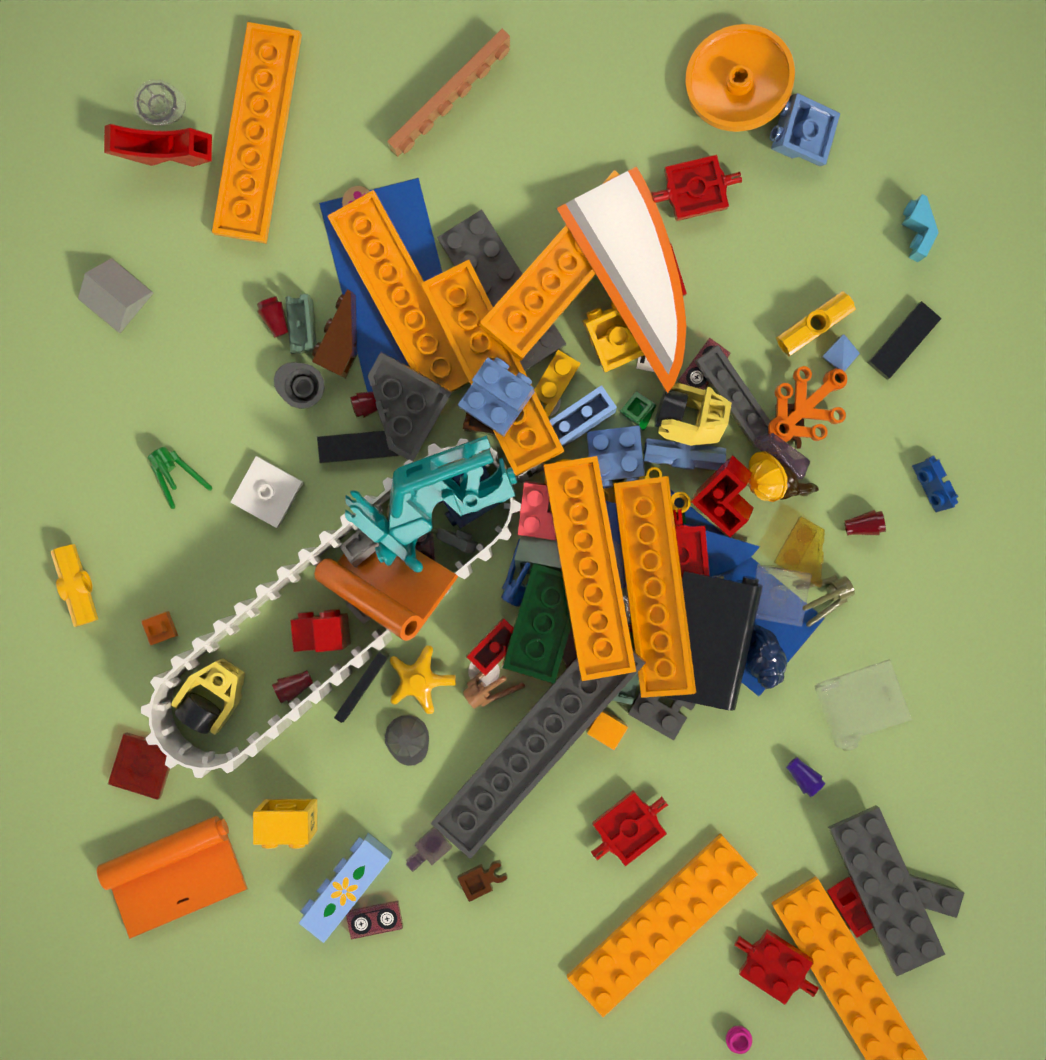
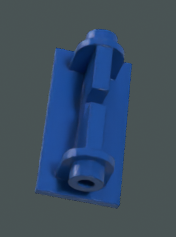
(940, 493)

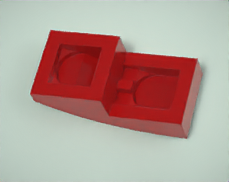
(850, 906)

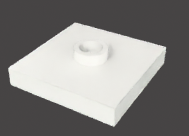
(267, 492)

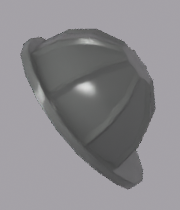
(299, 384)
(407, 739)

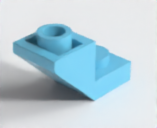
(921, 220)

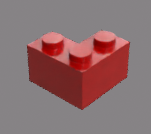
(720, 497)
(320, 632)
(491, 647)

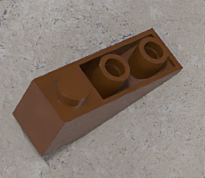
(339, 344)

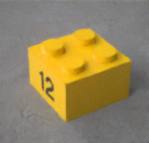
(285, 822)

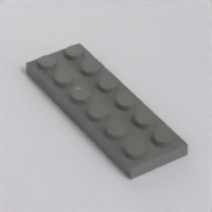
(497, 271)
(886, 890)

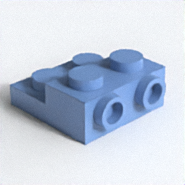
(805, 130)
(497, 395)
(618, 454)

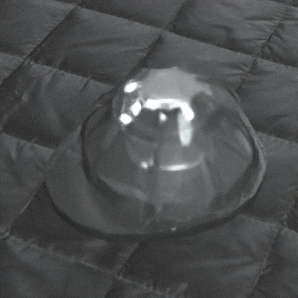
(159, 103)

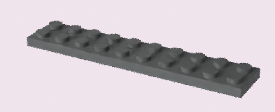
(526, 756)

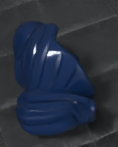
(766, 658)

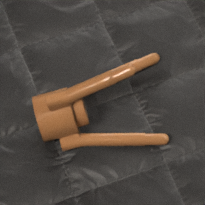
(479, 694)

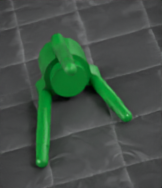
(163, 463)

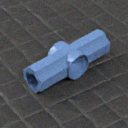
(683, 455)

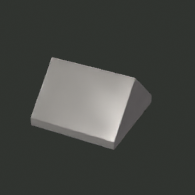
(113, 294)

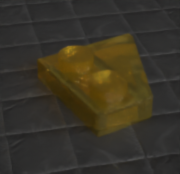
(804, 550)

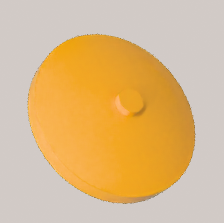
(740, 77)

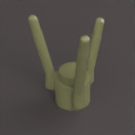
(838, 591)

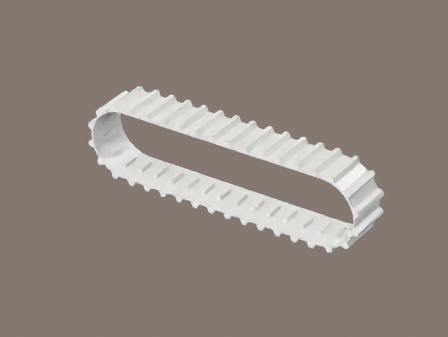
(159, 709)

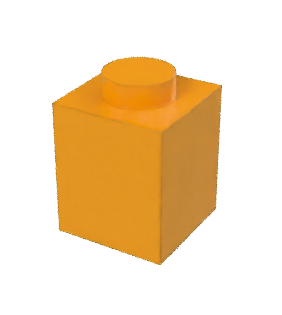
(607, 729)

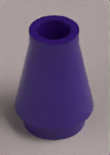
(805, 777)

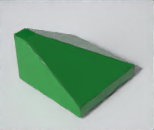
(639, 410)

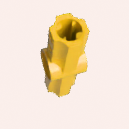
(827, 314)
(74, 585)

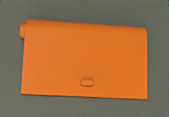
(389, 594)
(185, 866)

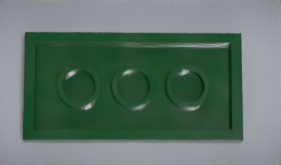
(540, 627)

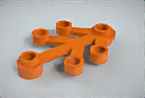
(804, 407)

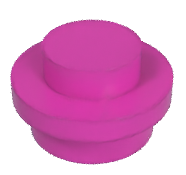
(739, 1039)

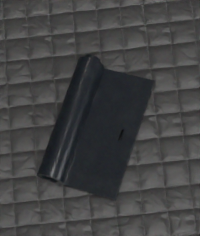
(720, 634)

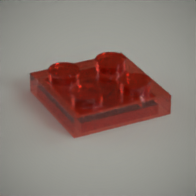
(139, 767)

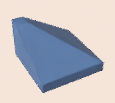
(841, 353)

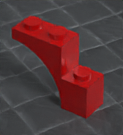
(155, 147)

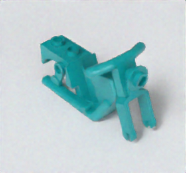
(420, 487)

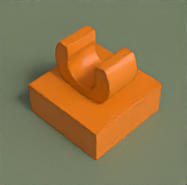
(159, 628)

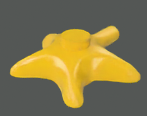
(419, 680)

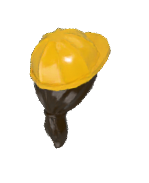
(775, 480)

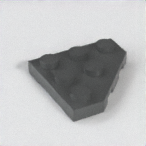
(406, 404)

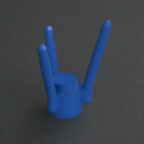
(514, 591)

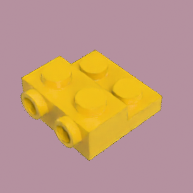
(611, 338)

